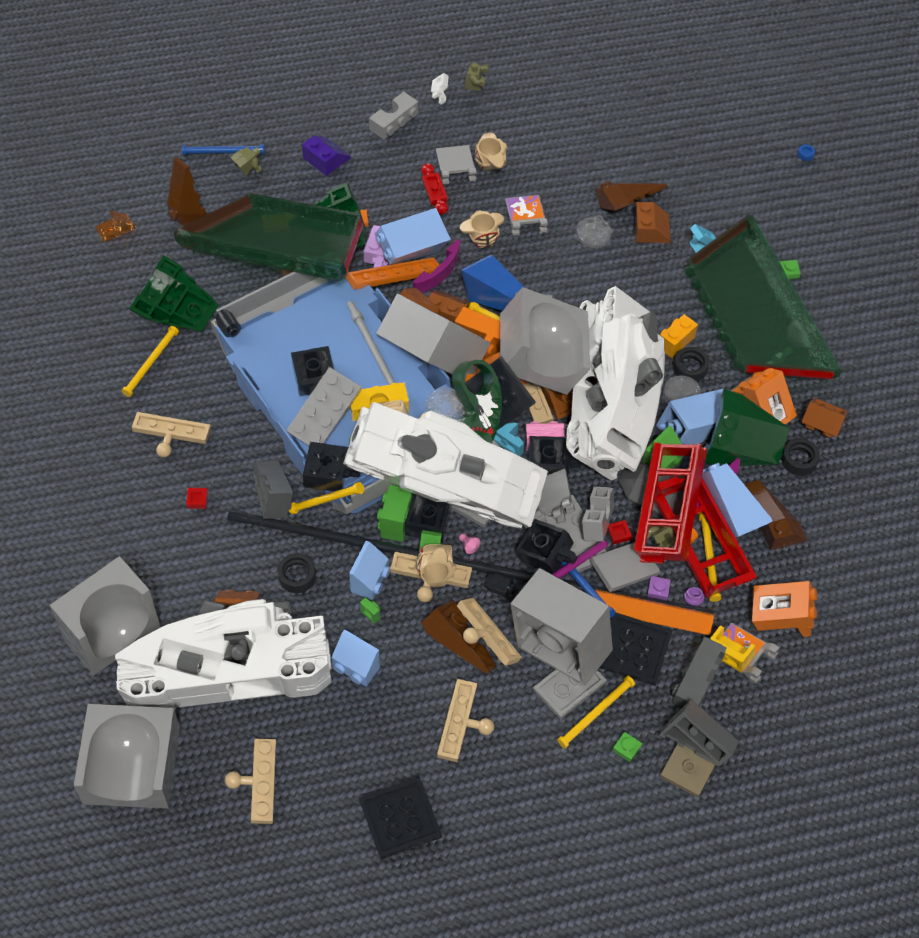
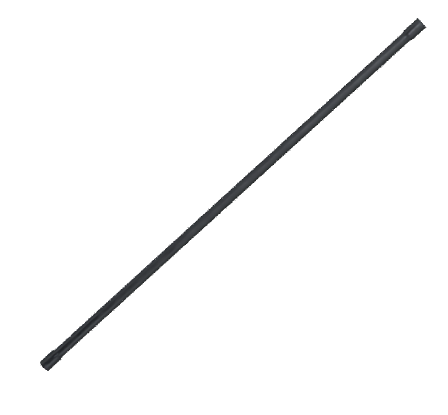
(244, 517)

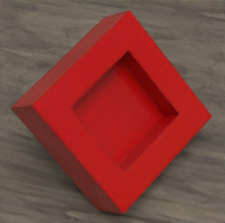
(197, 498)
(619, 532)

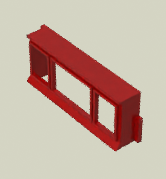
(689, 504)
(721, 529)

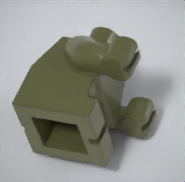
(474, 79)
(247, 160)
(662, 536)

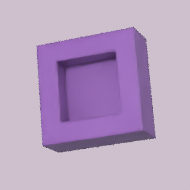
(658, 588)

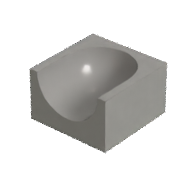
(431, 336)
(545, 340)
(105, 614)
(562, 626)
(127, 756)

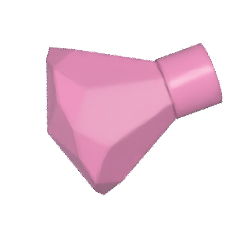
(470, 544)

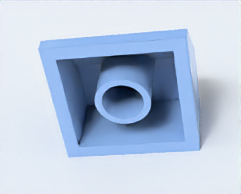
(369, 571)
(355, 658)

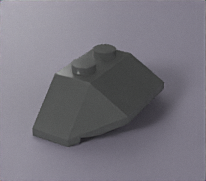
(634, 488)

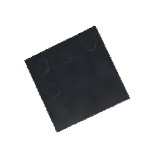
(514, 394)
(637, 649)
(400, 818)

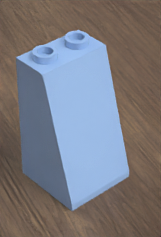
(413, 237)
(692, 417)
(734, 500)

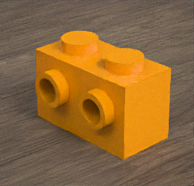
(678, 335)

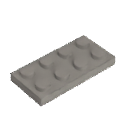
(324, 408)
(575, 528)

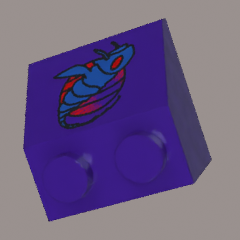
(324, 154)

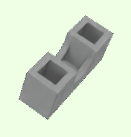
(385, 124)
(598, 517)

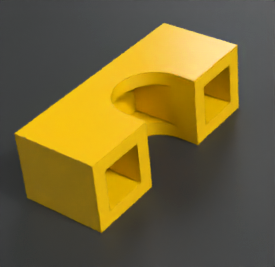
(378, 394)

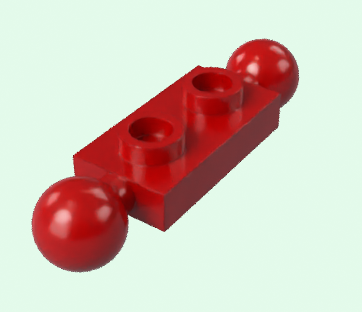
(434, 188)

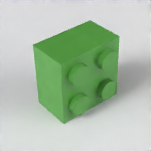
(394, 513)

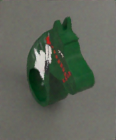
(484, 408)

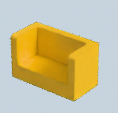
(735, 655)

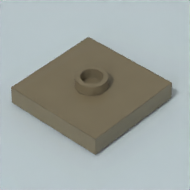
(687, 770)

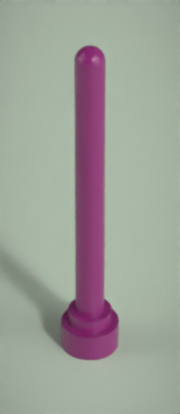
(581, 559)

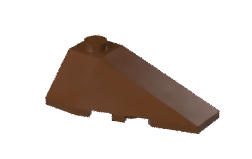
(619, 195)
(182, 197)
(785, 528)
(447, 627)

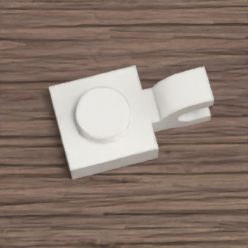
(439, 85)

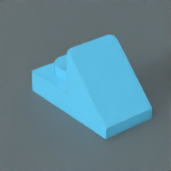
(701, 237)
(506, 438)

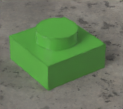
(791, 268)
(429, 537)
(370, 610)
(627, 747)

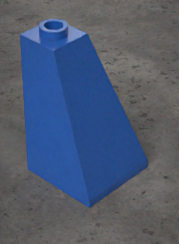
(490, 283)

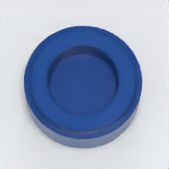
(806, 152)

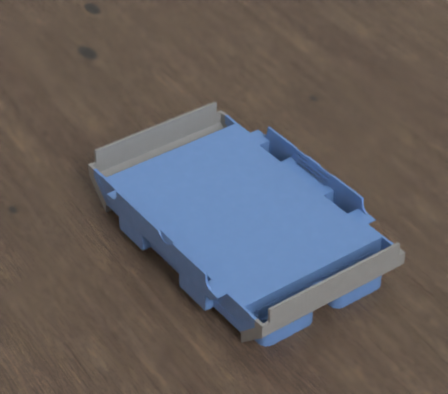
(309, 314)

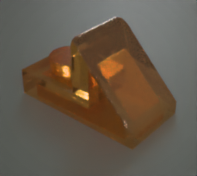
(118, 225)

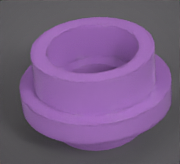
(694, 596)

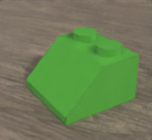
(668, 436)

